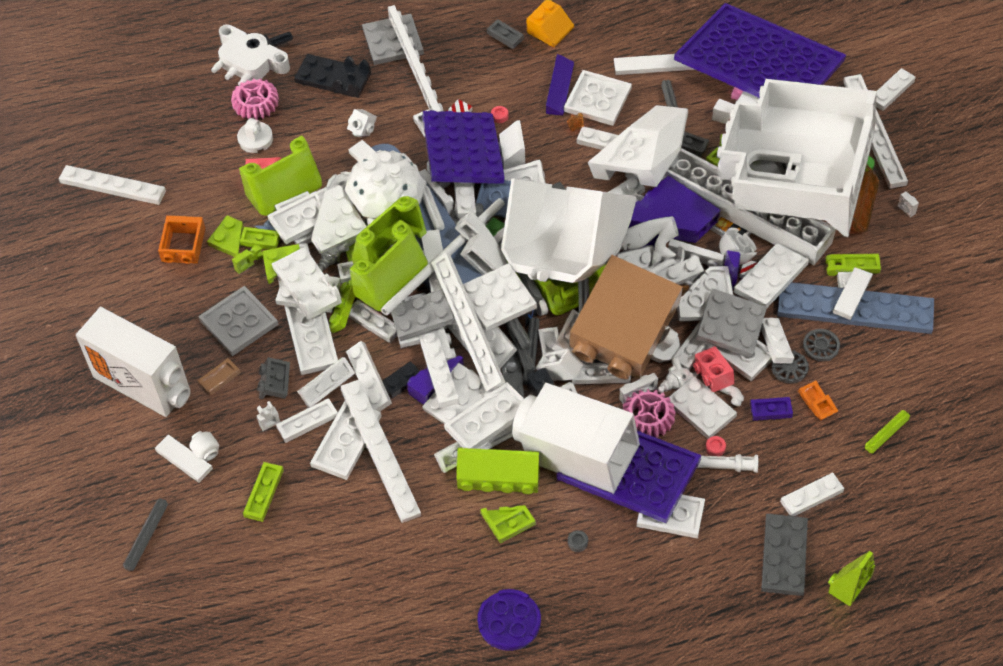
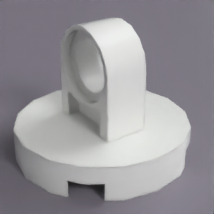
(254, 136)
(667, 346)

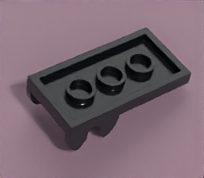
(334, 75)

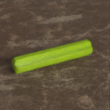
(887, 431)

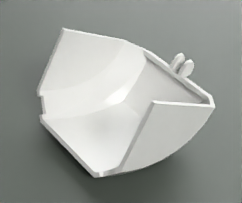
(563, 231)

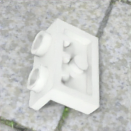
(640, 257)

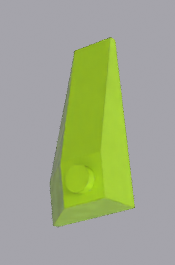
(852, 578)

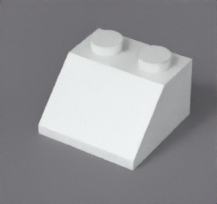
(512, 146)

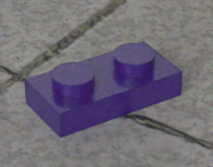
(771, 408)

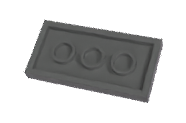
(784, 554)

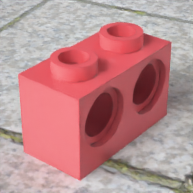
(714, 369)

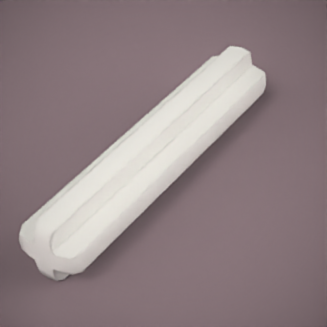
(432, 209)

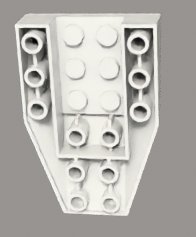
(644, 147)

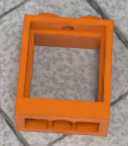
(181, 224)

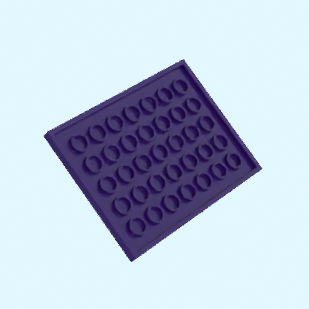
(749, 50)

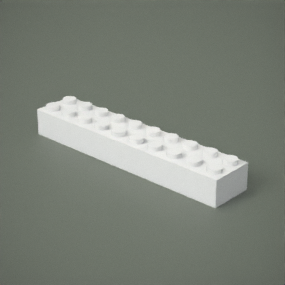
(799, 234)

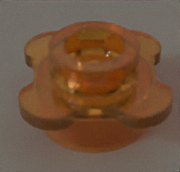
(575, 122)

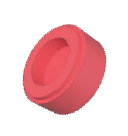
(500, 114)
(715, 446)

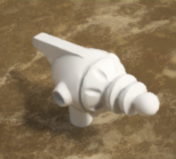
(676, 377)

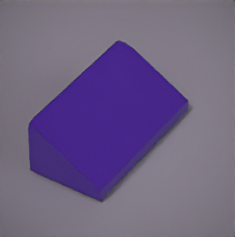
(732, 260)

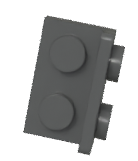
(274, 378)

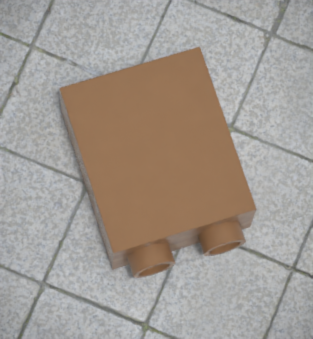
(624, 318)

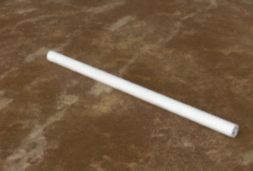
(428, 270)

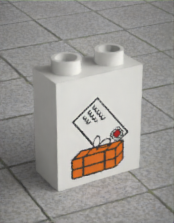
(134, 362)

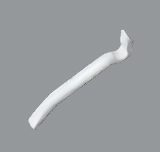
(671, 261)

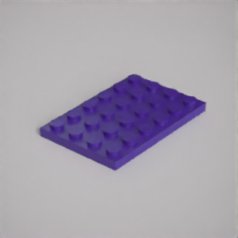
(462, 147)
(652, 480)

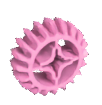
(254, 94)
(649, 407)

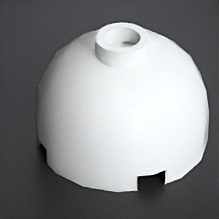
(739, 243)

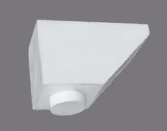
(560, 364)

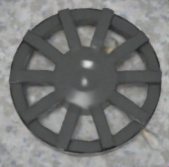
(821, 345)
(791, 369)

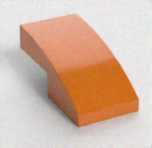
(816, 400)

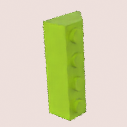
(498, 470)

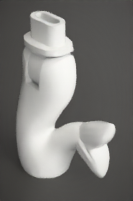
(643, 233)

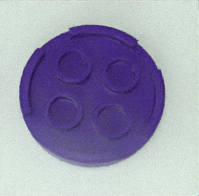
(509, 620)

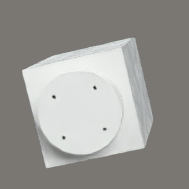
(577, 436)

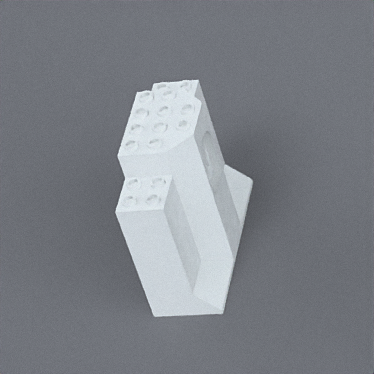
(808, 126)

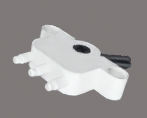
(251, 54)

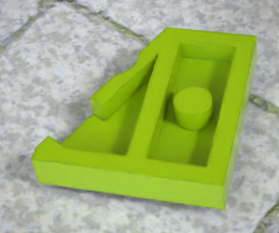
(227, 236)
(273, 255)
(508, 521)

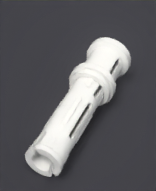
(738, 463)

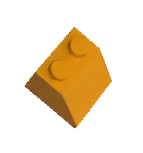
(549, 23)

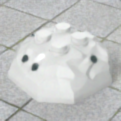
(382, 180)

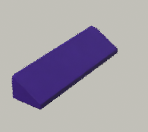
(559, 86)

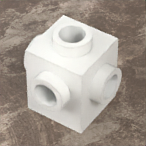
(361, 123)

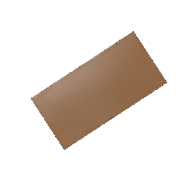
(219, 376)

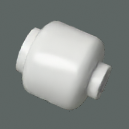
(204, 445)

